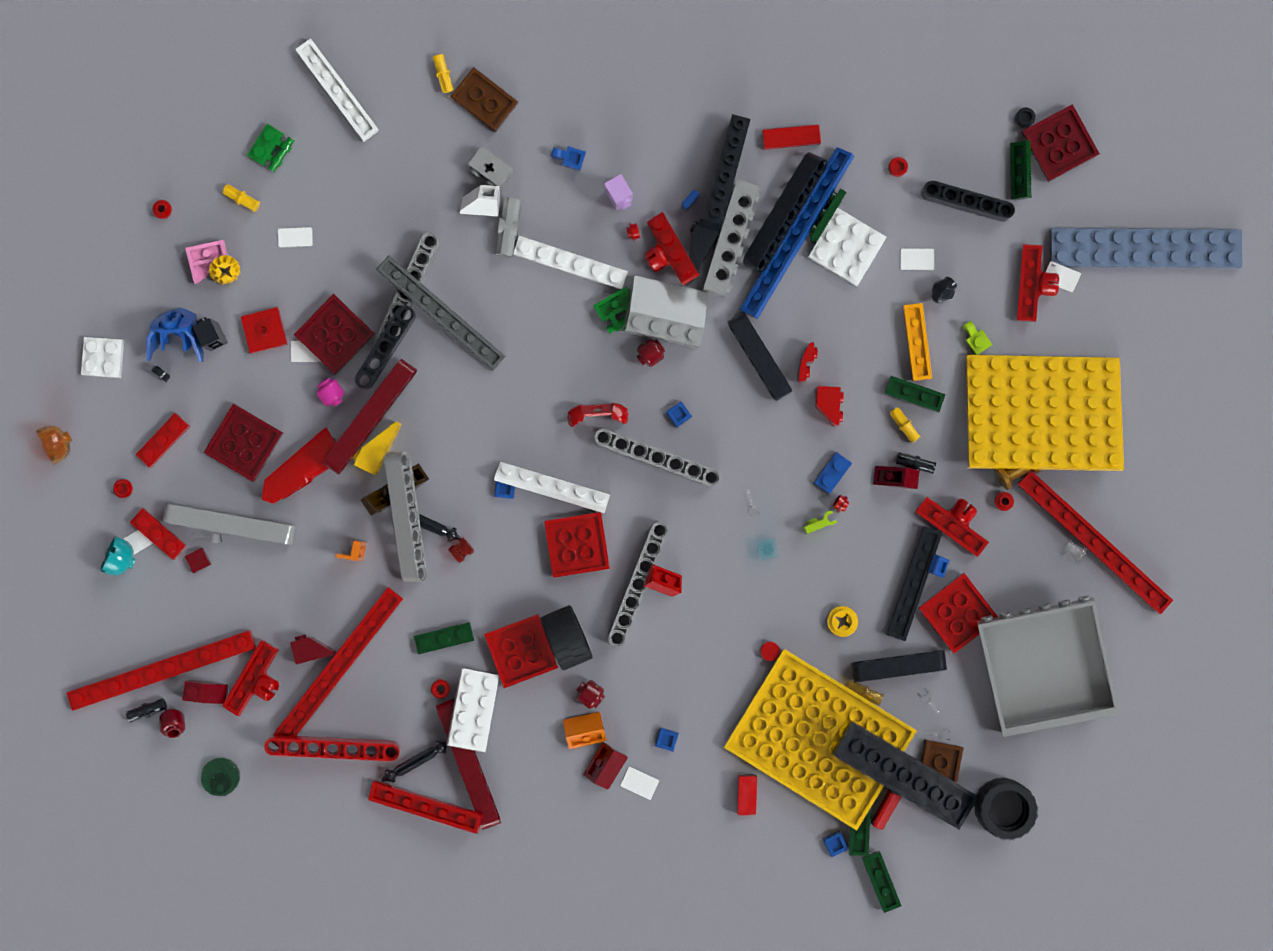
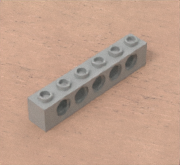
(742, 190)

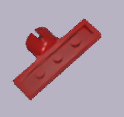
(669, 250)
(1034, 283)
(954, 523)
(253, 680)

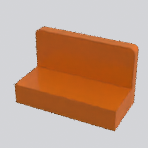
(357, 552)
(584, 730)

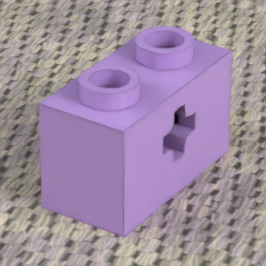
(619, 192)

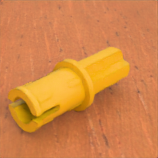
(442, 73)
(241, 197)
(904, 424)

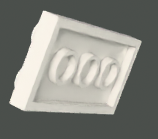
(472, 710)

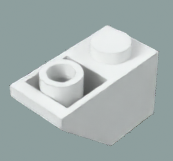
(482, 201)

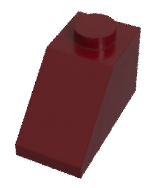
(896, 477)
(309, 649)
(204, 692)

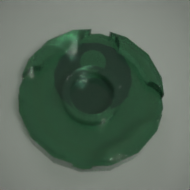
(220, 776)

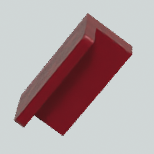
(605, 766)

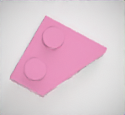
(202, 256)

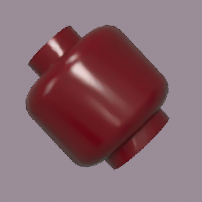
(650, 352)
(590, 694)
(172, 723)

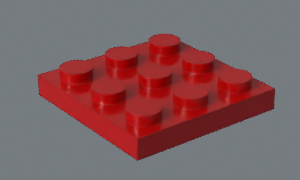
(577, 544)
(955, 612)
(521, 651)

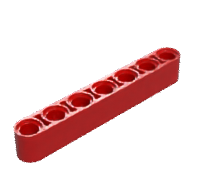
(323, 752)

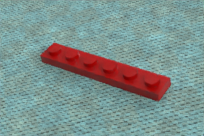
(425, 807)

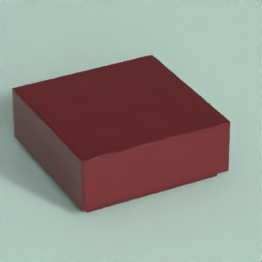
(198, 560)

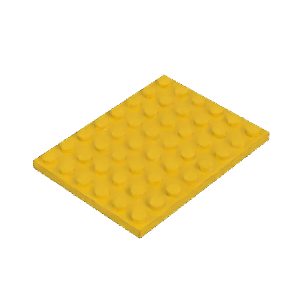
(1044, 413)
(795, 729)

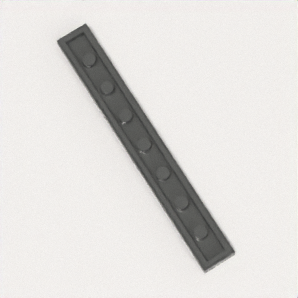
(440, 312)

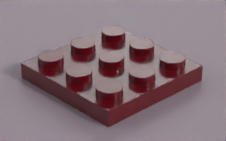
(1060, 143)
(334, 334)
(243, 442)

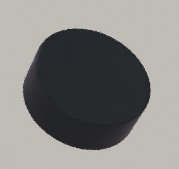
(1025, 117)
(160, 373)

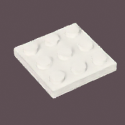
(847, 247)

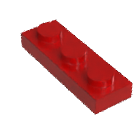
(162, 440)
(158, 533)

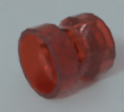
(461, 550)

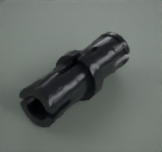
(916, 463)
(146, 710)

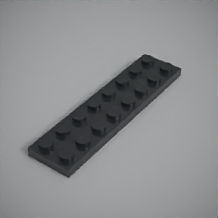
(904, 775)

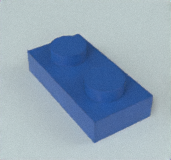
(832, 473)

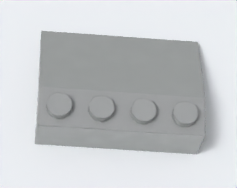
(666, 312)

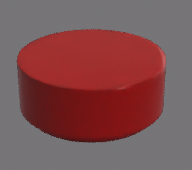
(898, 167)
(770, 651)

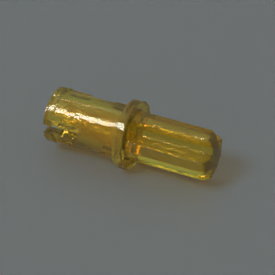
(865, 692)

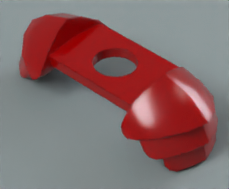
(616, 411)

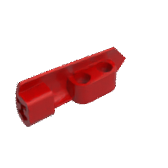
(299, 468)

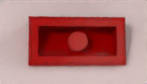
(664, 581)
(747, 795)
(885, 810)

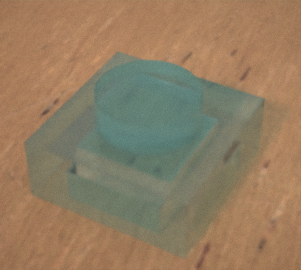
(767, 549)

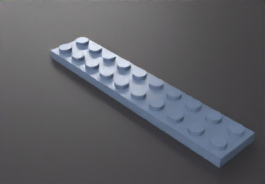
(1146, 248)

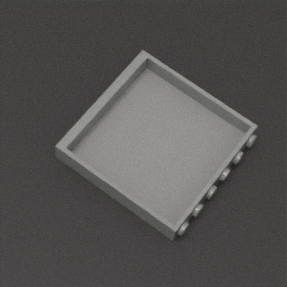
(1048, 666)

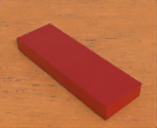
(791, 137)

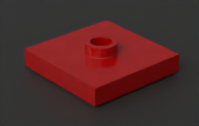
(264, 330)

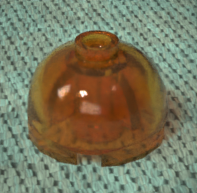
(54, 442)

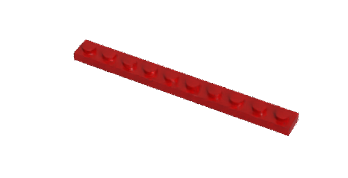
(1095, 542)
(339, 664)
(161, 670)

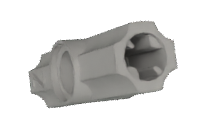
(508, 227)

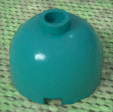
(118, 557)

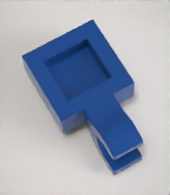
(571, 157)

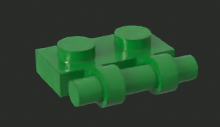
(266, 145)
(611, 306)

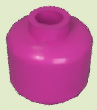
(330, 392)

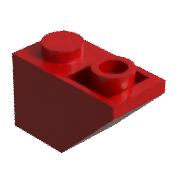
(828, 403)

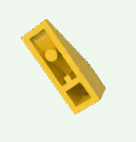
(373, 453)

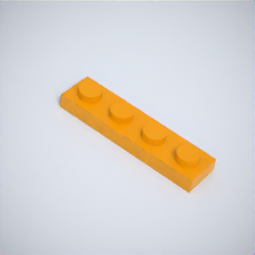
(917, 342)

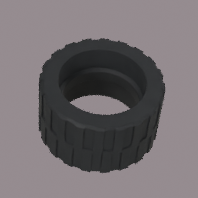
(566, 637)
(1024, 822)

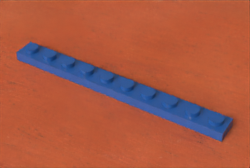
(797, 234)

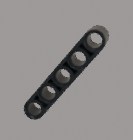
(977, 200)
(386, 337)
(759, 356)
(899, 666)

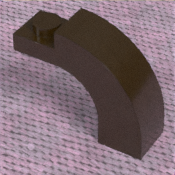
(380, 499)

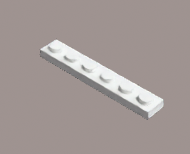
(337, 90)
(570, 262)
(552, 487)

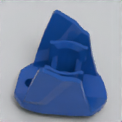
(173, 321)

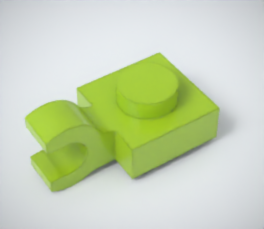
(978, 340)
(814, 524)

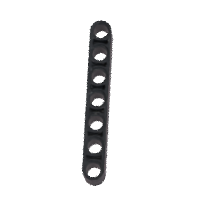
(785, 212)

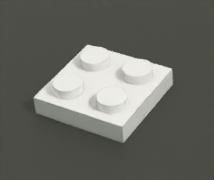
(102, 357)

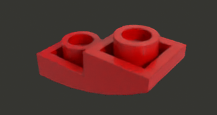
(808, 357)

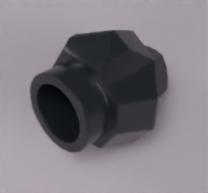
(943, 290)

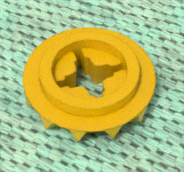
(224, 261)
(851, 619)

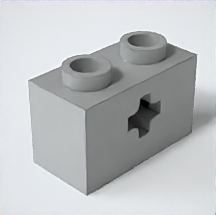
(484, 159)

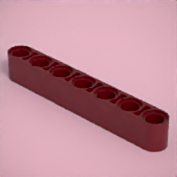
(369, 416)
(471, 773)

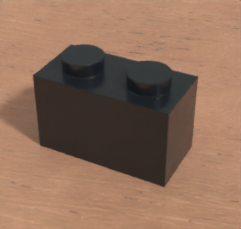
(209, 334)

